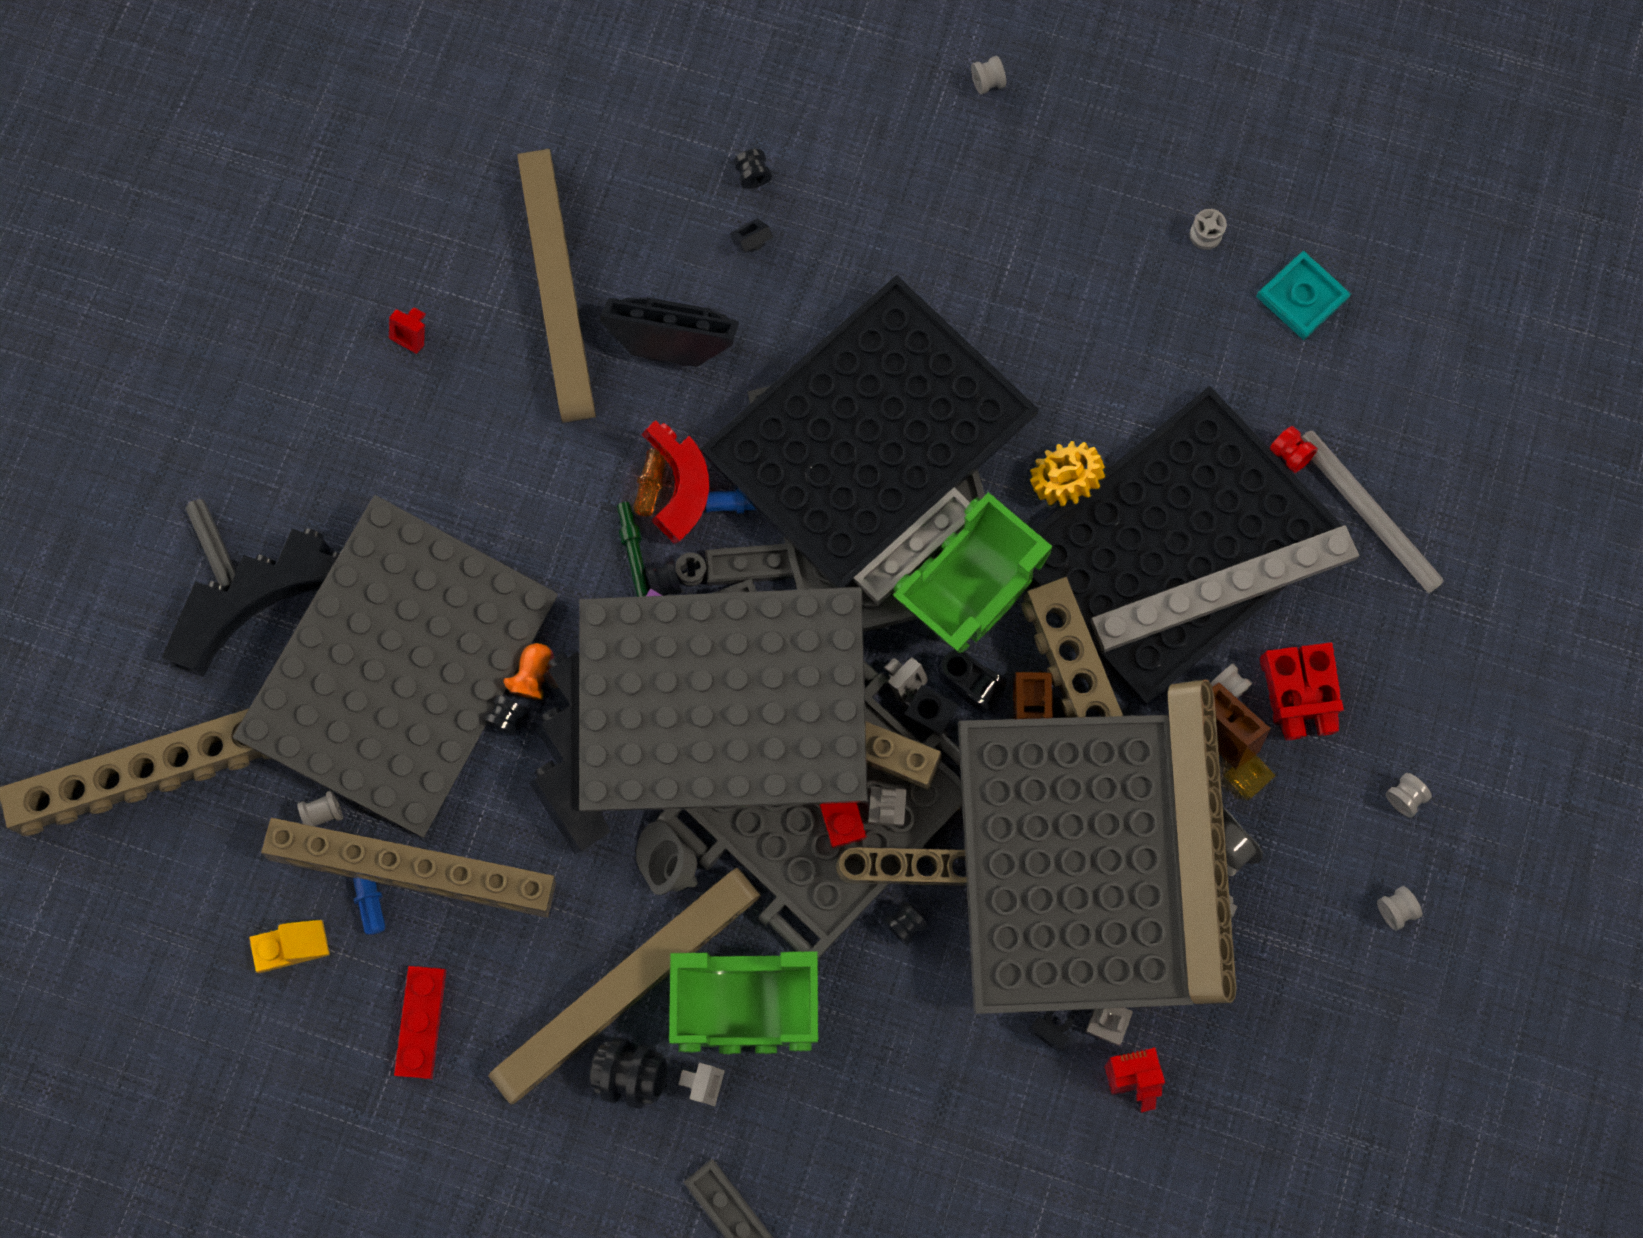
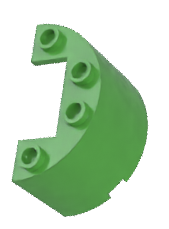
(975, 574)
(744, 1002)

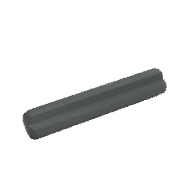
(211, 542)

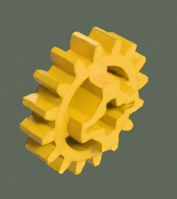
(1067, 473)

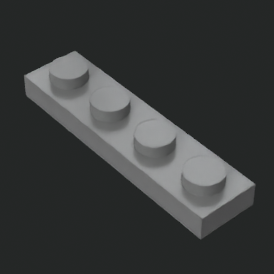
(913, 546)

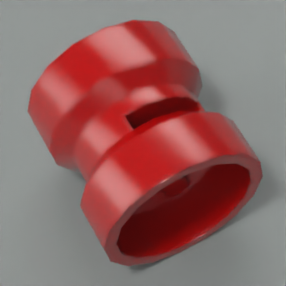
(1293, 449)

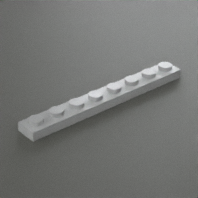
(1224, 588)

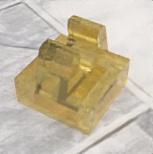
(1250, 777)

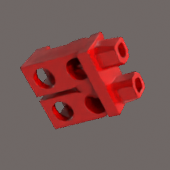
(1302, 688)

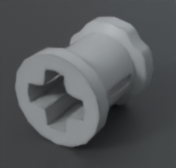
(320, 810)

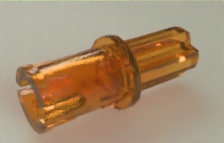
(649, 483)

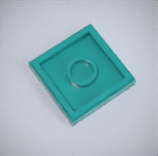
(1303, 295)

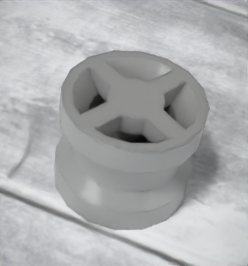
(988, 75)
(1210, 221)
(1232, 681)
(1408, 795)
(1399, 908)

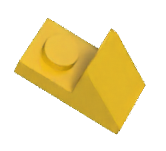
(289, 945)

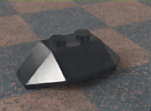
(668, 329)

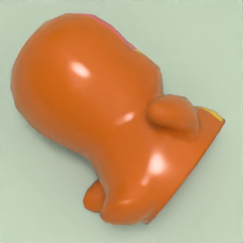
(532, 666)

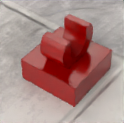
(408, 329)

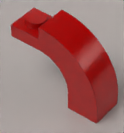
(690, 479)

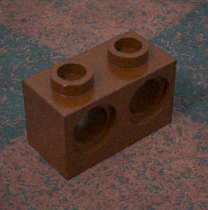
(1032, 695)
(1238, 728)

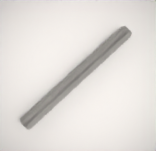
(1374, 515)

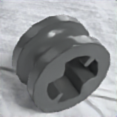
(681, 564)

